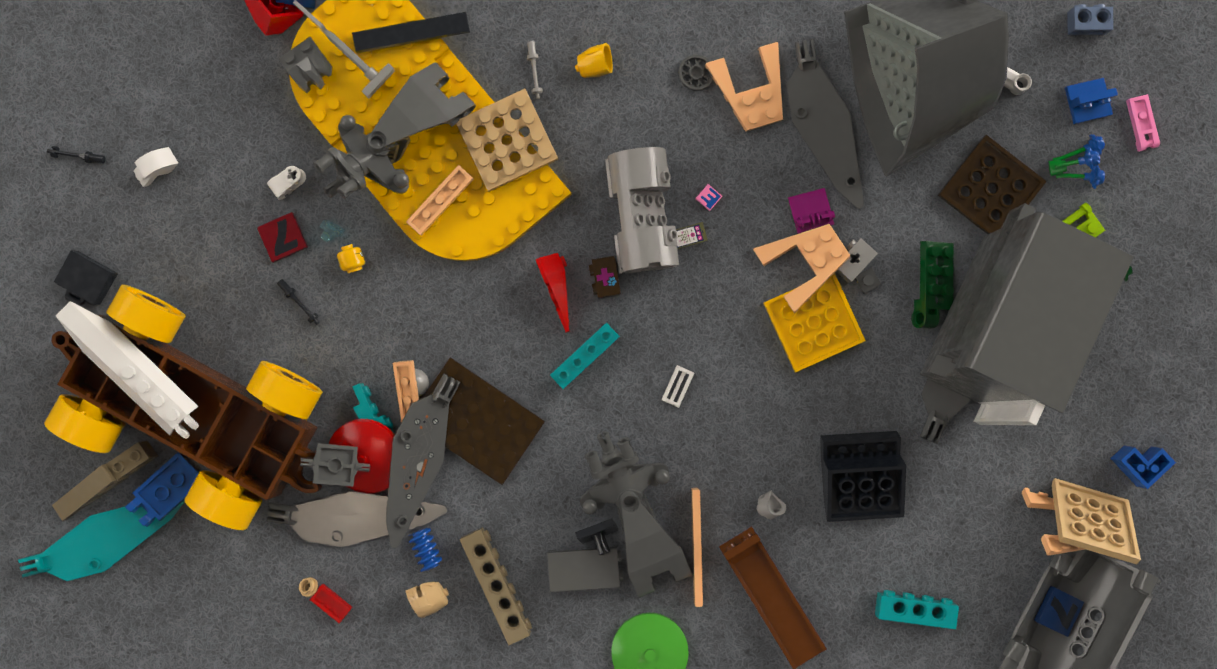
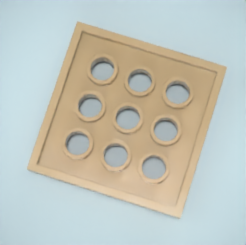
(511, 127)
(1120, 516)

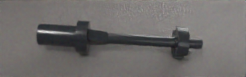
(89, 157)
(289, 292)

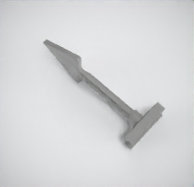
(376, 78)

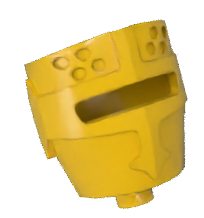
(595, 61)

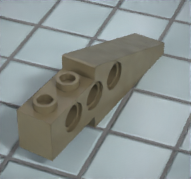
(104, 479)

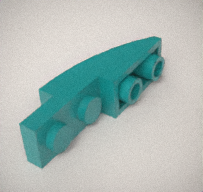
(366, 408)

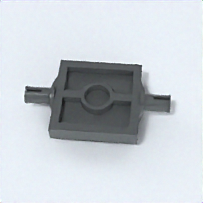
(335, 465)

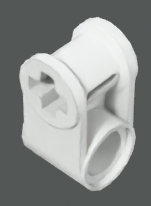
(284, 182)

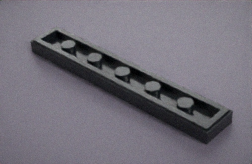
(411, 32)

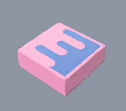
(708, 197)

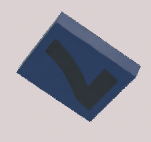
(1059, 611)

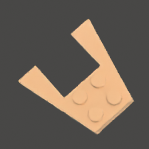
(758, 105)
(821, 251)
(1050, 542)

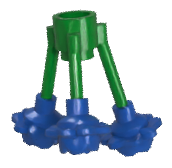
(1091, 159)

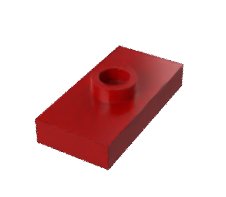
(331, 603)

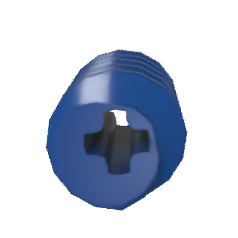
(425, 549)

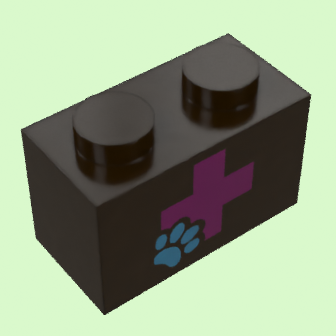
(605, 276)

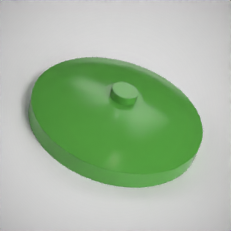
(649, 643)

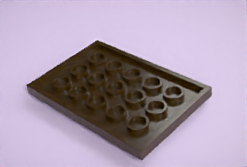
(486, 423)

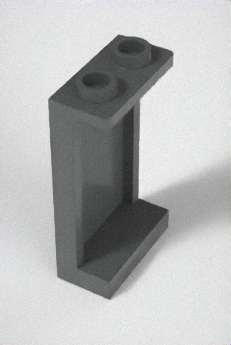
(584, 569)

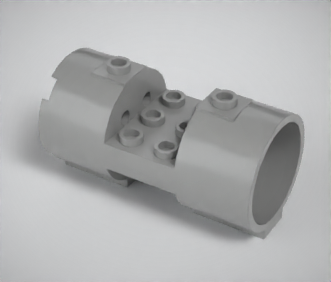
(638, 182)

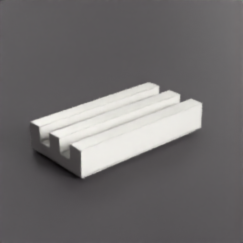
(671, 400)

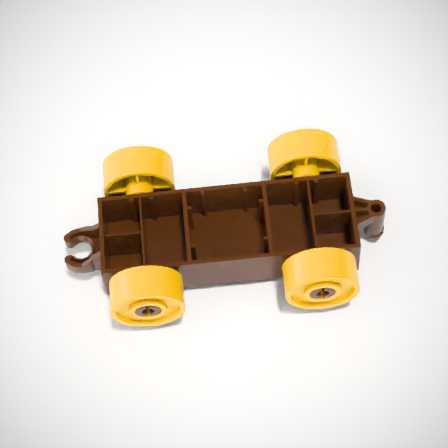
(243, 434)

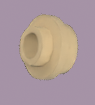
(305, 589)

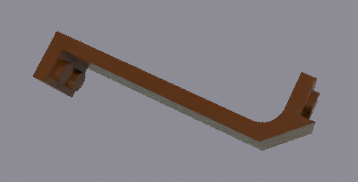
(772, 598)

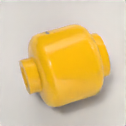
(351, 258)

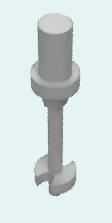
(533, 57)

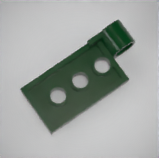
(926, 310)

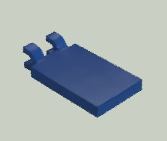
(164, 489)

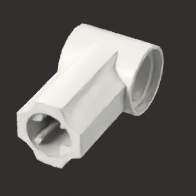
(1011, 82)

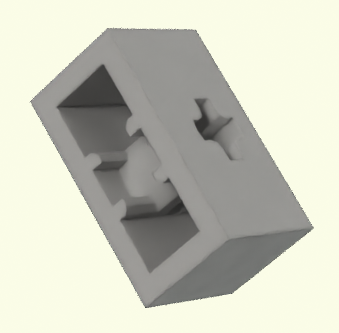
(864, 255)

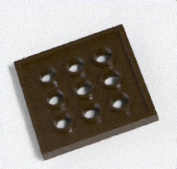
(973, 163)

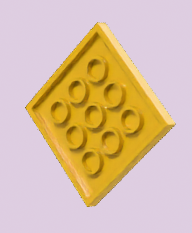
(818, 327)

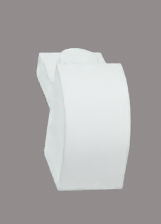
(154, 164)

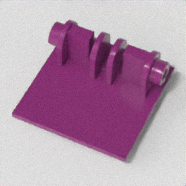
(811, 210)

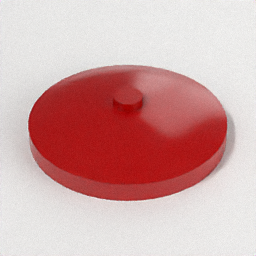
(374, 448)

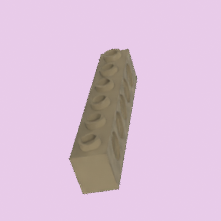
(511, 631)

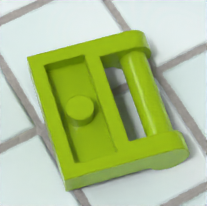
(1090, 225)

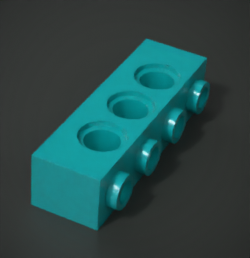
(584, 355)
(945, 618)

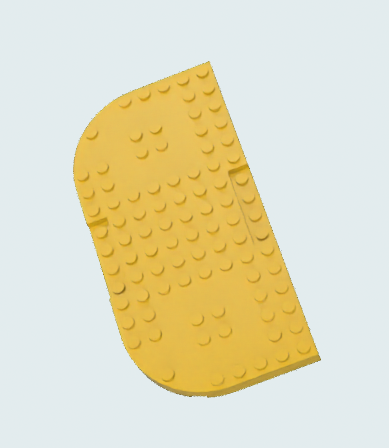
(477, 220)

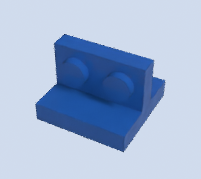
(1090, 100)

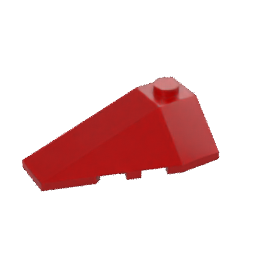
(273, 16)

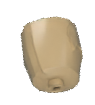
(427, 598)

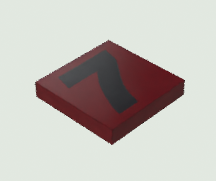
(282, 237)

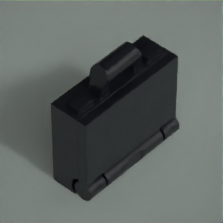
(84, 278)

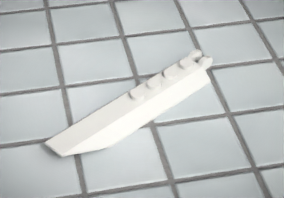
(129, 369)

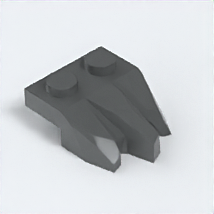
(306, 65)

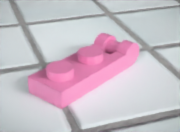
(1143, 122)

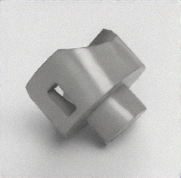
(770, 506)

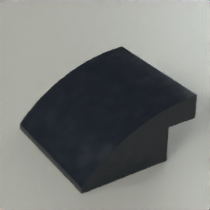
(863, 476)

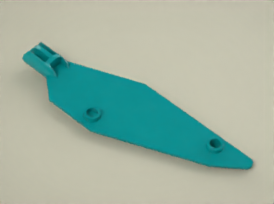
(95, 544)

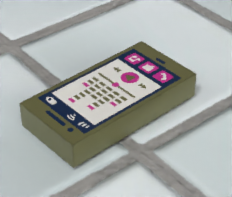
(691, 235)

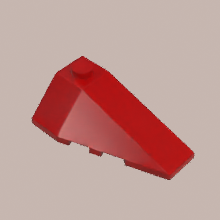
(554, 276)

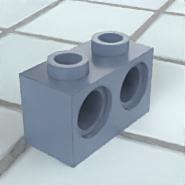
(1090, 23)

